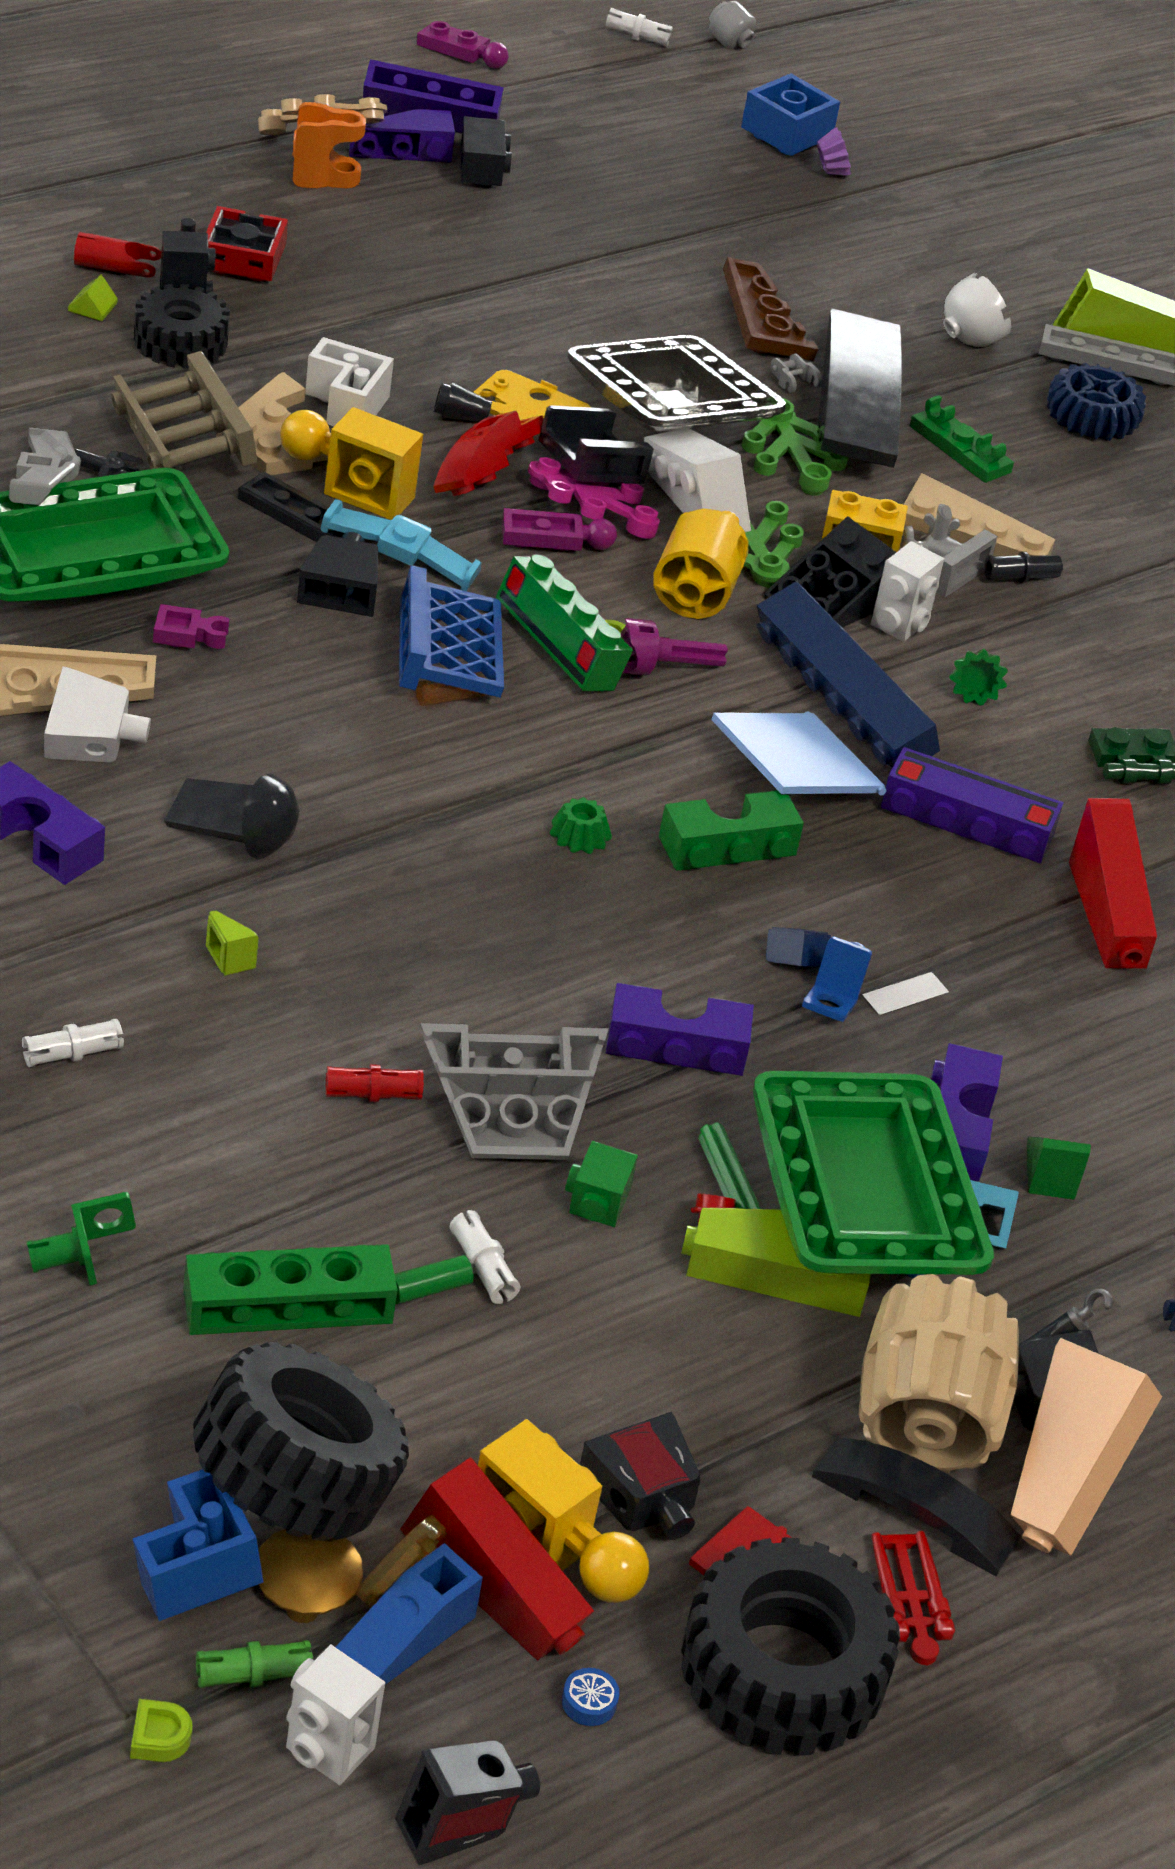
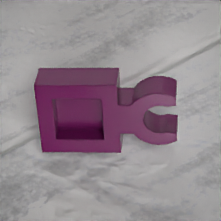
(184, 627)

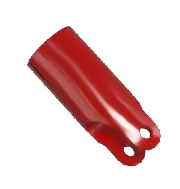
(114, 255)

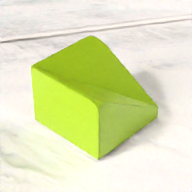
(231, 944)

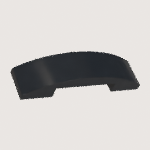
(923, 1492)

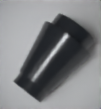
(461, 404)

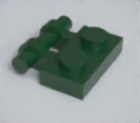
(1134, 754)

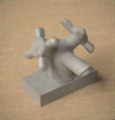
(961, 560)

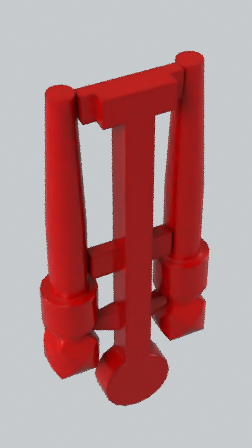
(923, 1648)

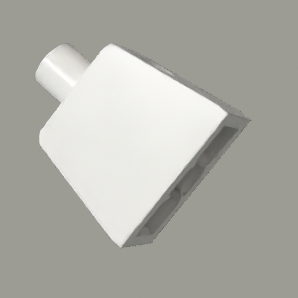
(90, 719)

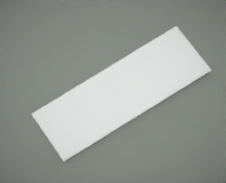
(905, 993)

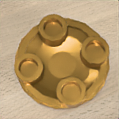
(309, 1574)

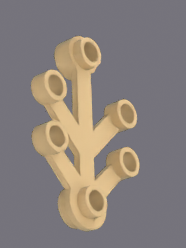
(274, 123)

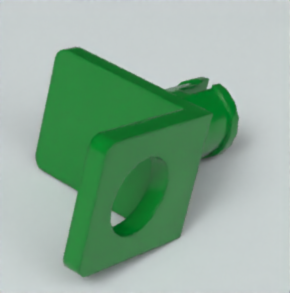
(74, 1245)

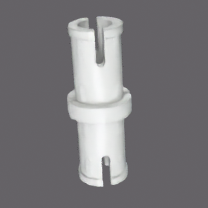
(638, 27)
(72, 1042)
(485, 1257)

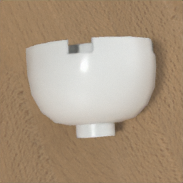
(975, 312)

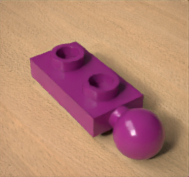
(462, 44)
(555, 530)

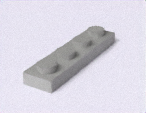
(1132, 359)

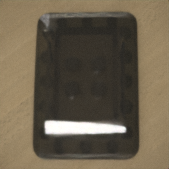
(674, 383)

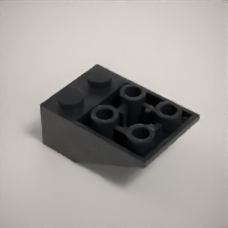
(841, 572)

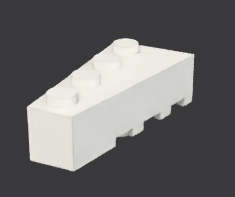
(699, 473)

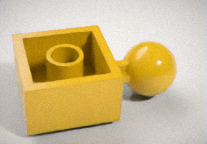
(368, 457)
(560, 1508)

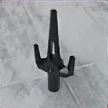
(110, 465)

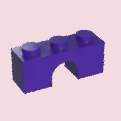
(63, 837)
(647, 1032)
(969, 1087)

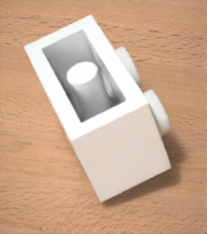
(907, 591)
(334, 1714)

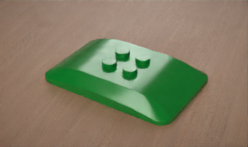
(106, 537)
(870, 1174)

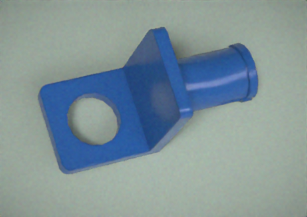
(839, 978)

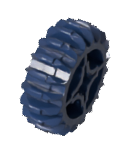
(1096, 401)

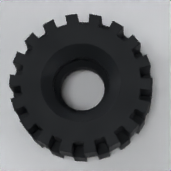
(180, 323)

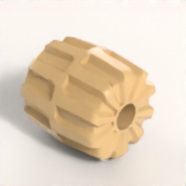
(940, 1372)

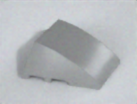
(516, 1090)

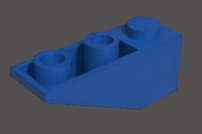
(415, 1614)

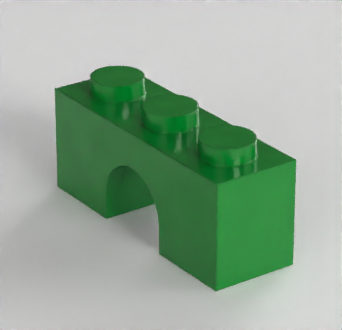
(701, 838)

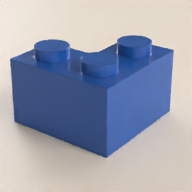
(200, 1555)

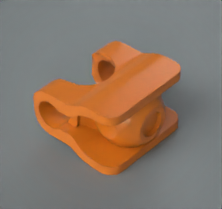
(313, 152)

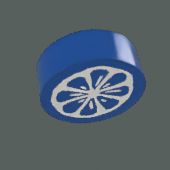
(590, 1696)

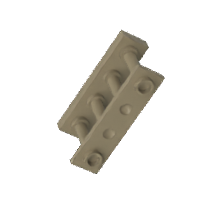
(211, 398)

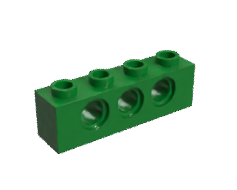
(289, 1289)

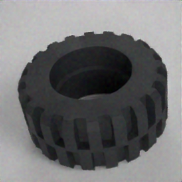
(300, 1441)
(776, 1700)

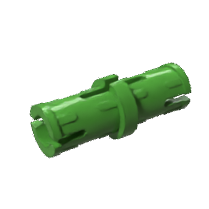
(251, 1663)

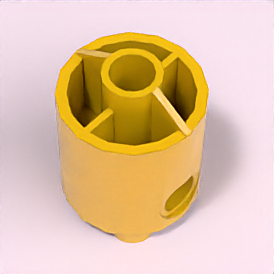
(701, 563)

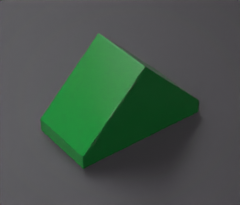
(1055, 1166)

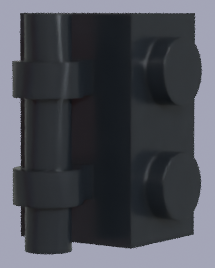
(186, 258)

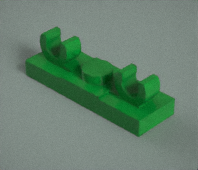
(961, 441)

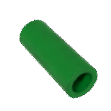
(433, 1278)

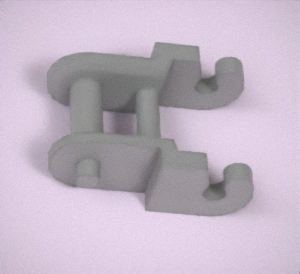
(799, 367)

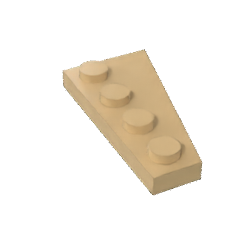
(973, 518)
(32, 674)

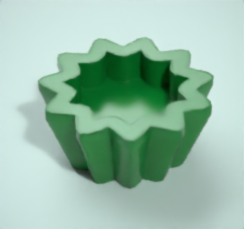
(978, 676)
(581, 826)

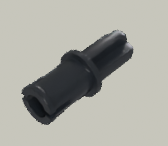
(1023, 567)

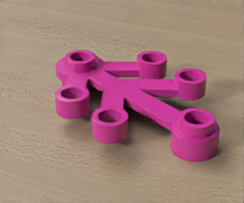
(595, 496)

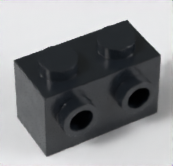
(484, 151)

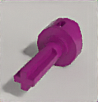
(650, 648)

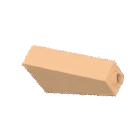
(1079, 1443)

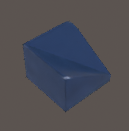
(796, 946)

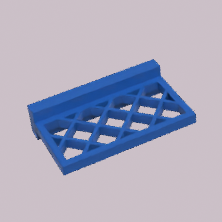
(421, 631)

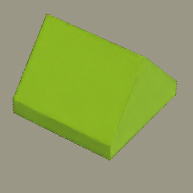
(94, 300)

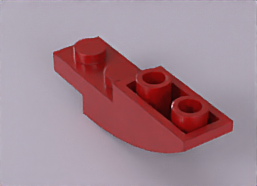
(485, 451)

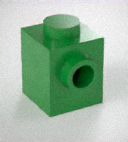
(601, 1183)

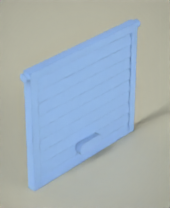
(798, 753)

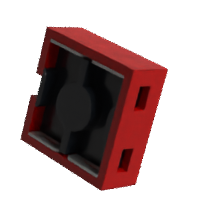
(246, 243)

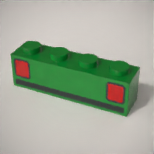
(564, 623)

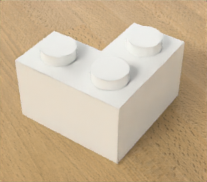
(348, 378)

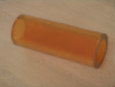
(435, 693)

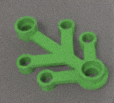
(813, 476)
(771, 566)

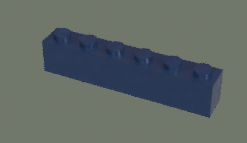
(845, 675)

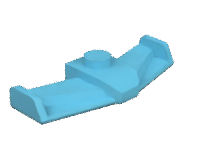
(403, 541)

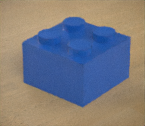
(789, 114)

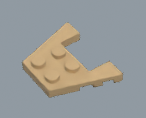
(265, 415)

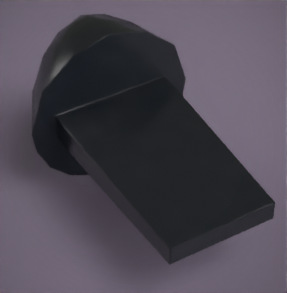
(255, 814)

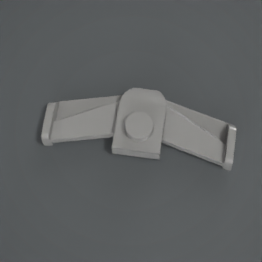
(48, 465)

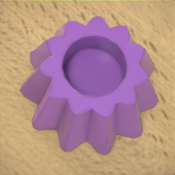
(834, 153)

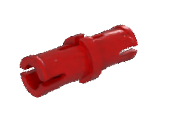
(374, 1083)

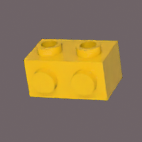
(880, 517)

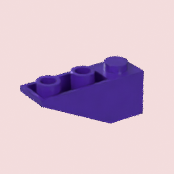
(408, 136)

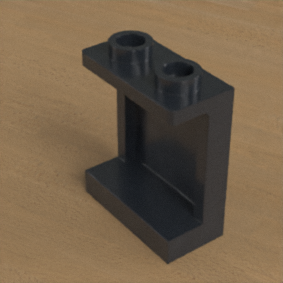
(587, 448)

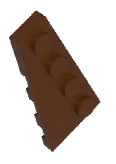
(762, 315)

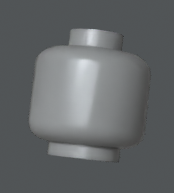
(732, 25)

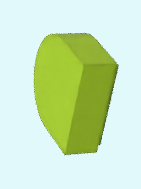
(160, 1731)

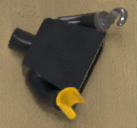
(1037, 1353)

